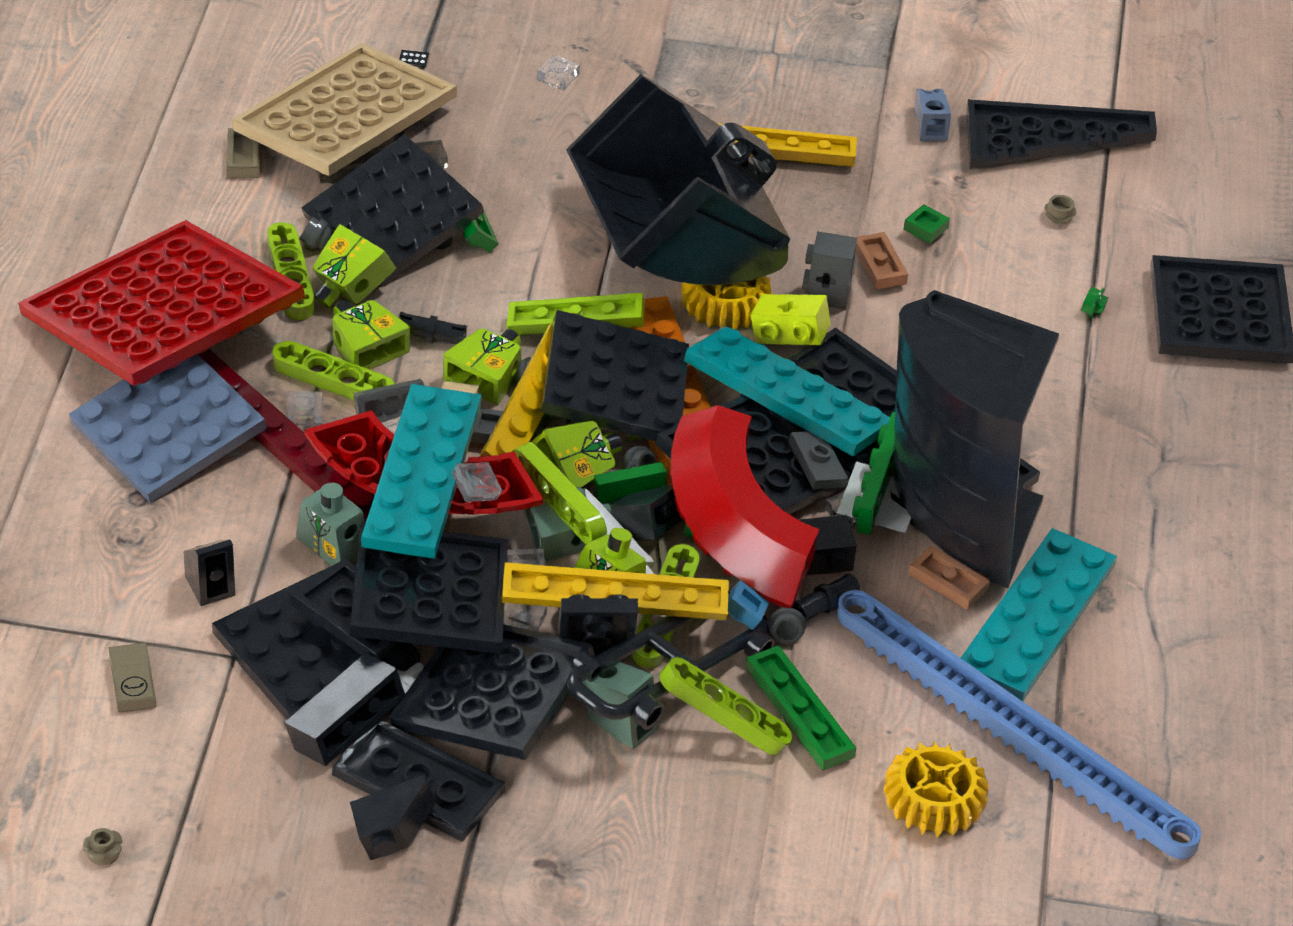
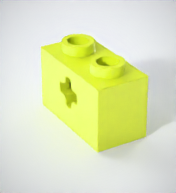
(790, 319)

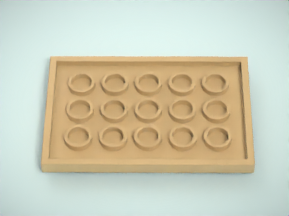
(344, 108)

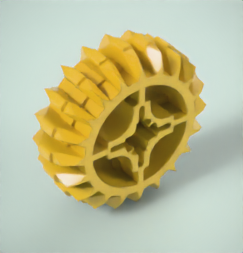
(725, 303)
(937, 777)

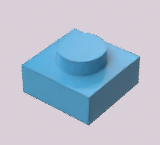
(746, 605)

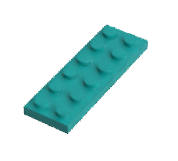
(787, 390)
(417, 474)
(1038, 611)

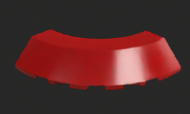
(360, 447)
(730, 510)

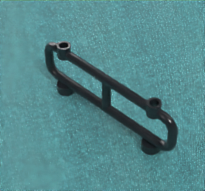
(645, 705)

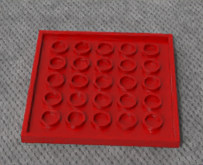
(161, 302)

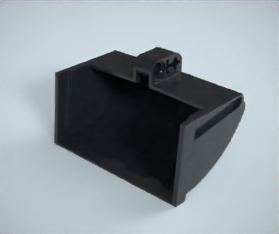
(680, 189)
(960, 424)

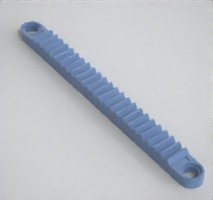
(1019, 725)

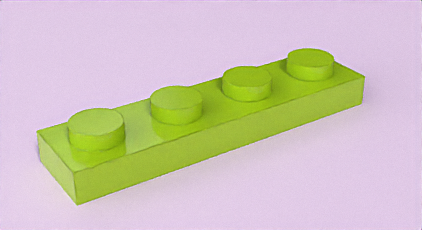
(537, 315)

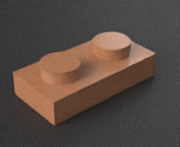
(880, 261)
(949, 577)

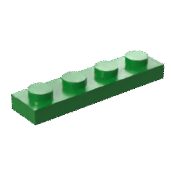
(875, 483)
(800, 707)

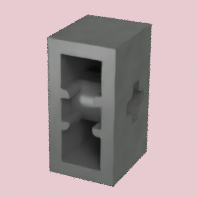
(831, 268)

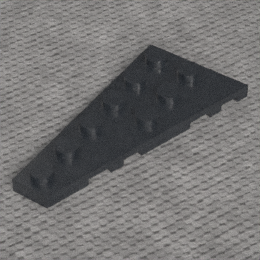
(1030, 131)

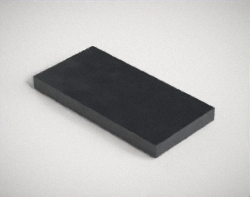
(391, 756)

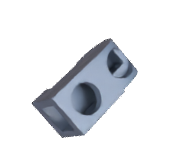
(932, 114)

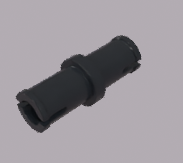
(434, 329)
(825, 597)

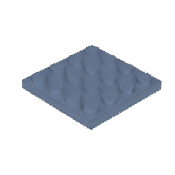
(168, 425)

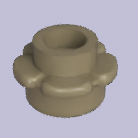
(1060, 209)
(103, 853)

